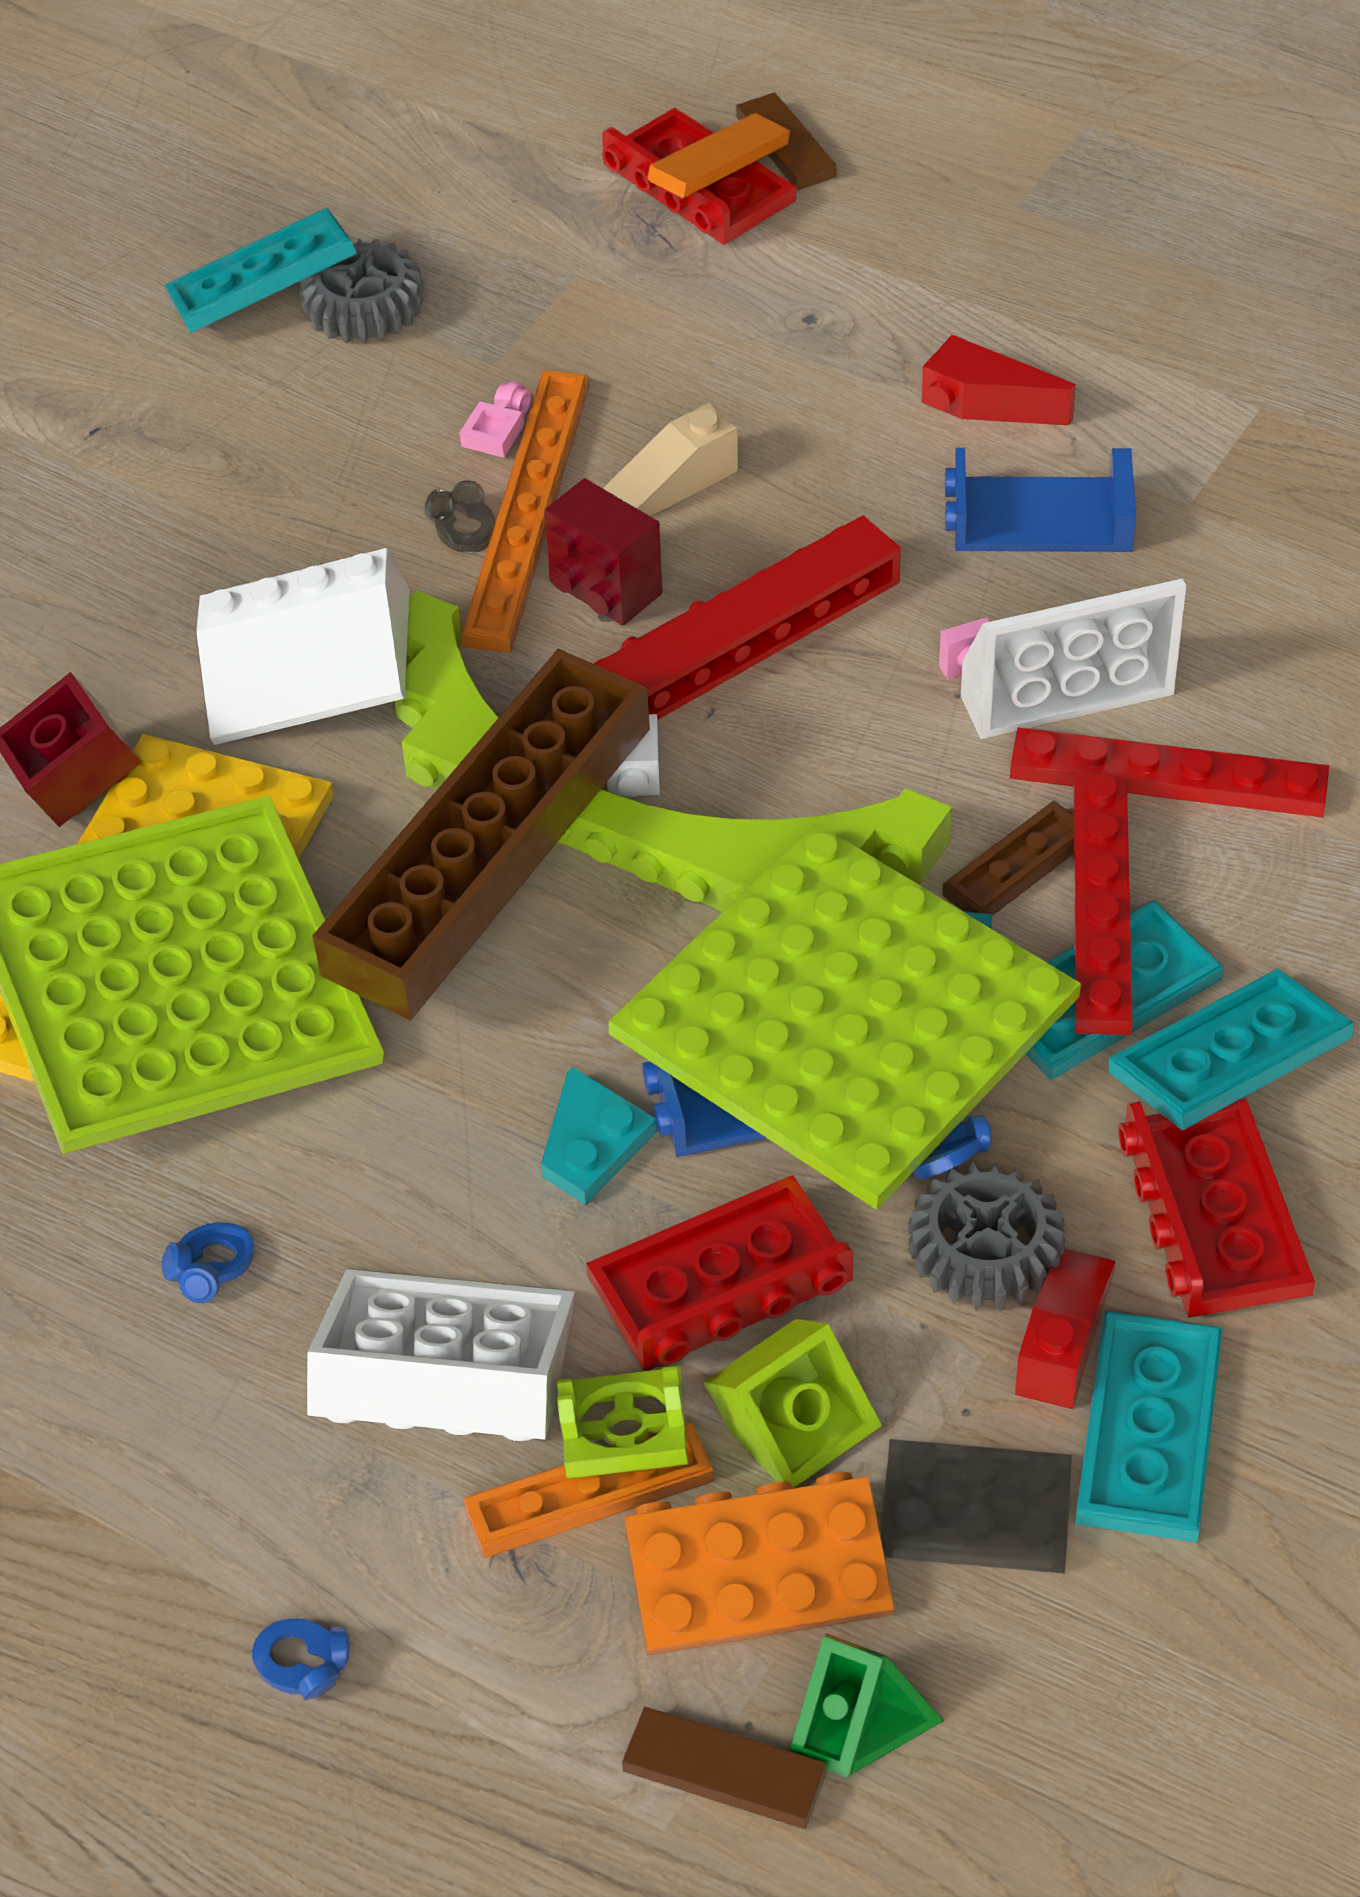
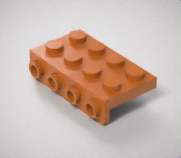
(757, 1563)

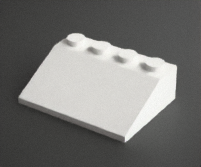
(303, 645)
(1074, 659)
(440, 1354)

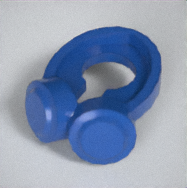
(957, 1147)
(202, 1280)
(302, 1679)

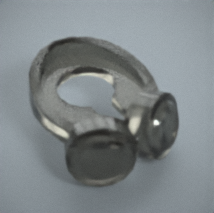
(465, 498)

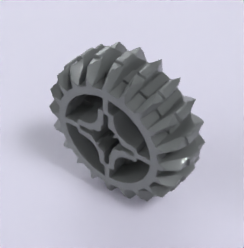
(364, 293)
(988, 1256)

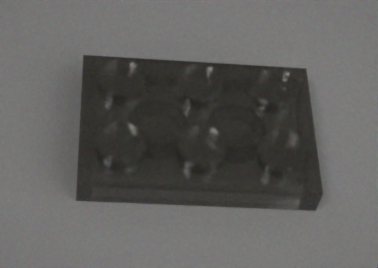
(976, 1506)

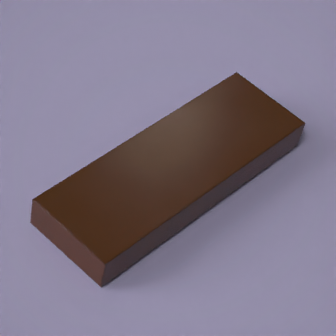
(803, 158)
(1013, 862)
(724, 1767)

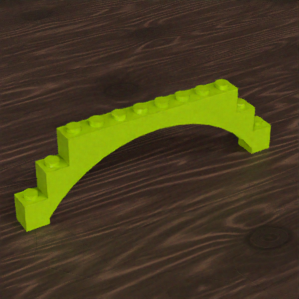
(688, 853)

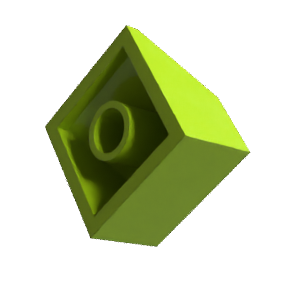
(794, 1401)

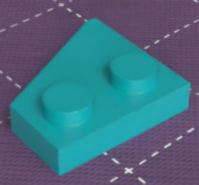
(592, 1137)

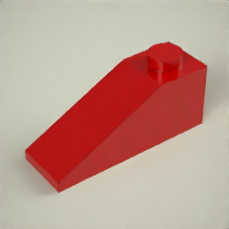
(993, 387)
(1063, 1328)

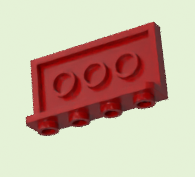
(719, 209)
(1215, 1210)
(720, 1273)

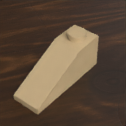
(679, 461)

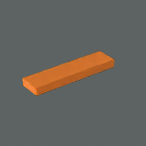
(718, 155)
(553, 1504)

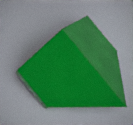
(857, 1708)

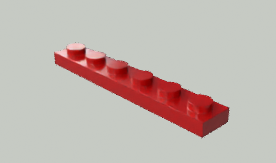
(1174, 771)
(1102, 904)

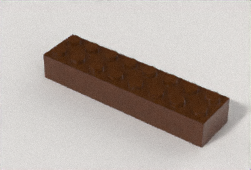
(482, 834)

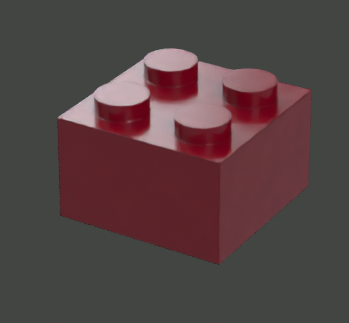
(603, 551)
(65, 749)

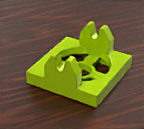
(628, 1451)

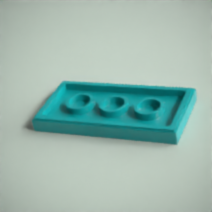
(259, 269)
(1165, 972)
(1230, 1048)
(1149, 1427)

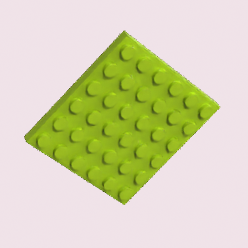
(171, 975)
(845, 1013)

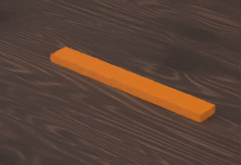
(521, 518)

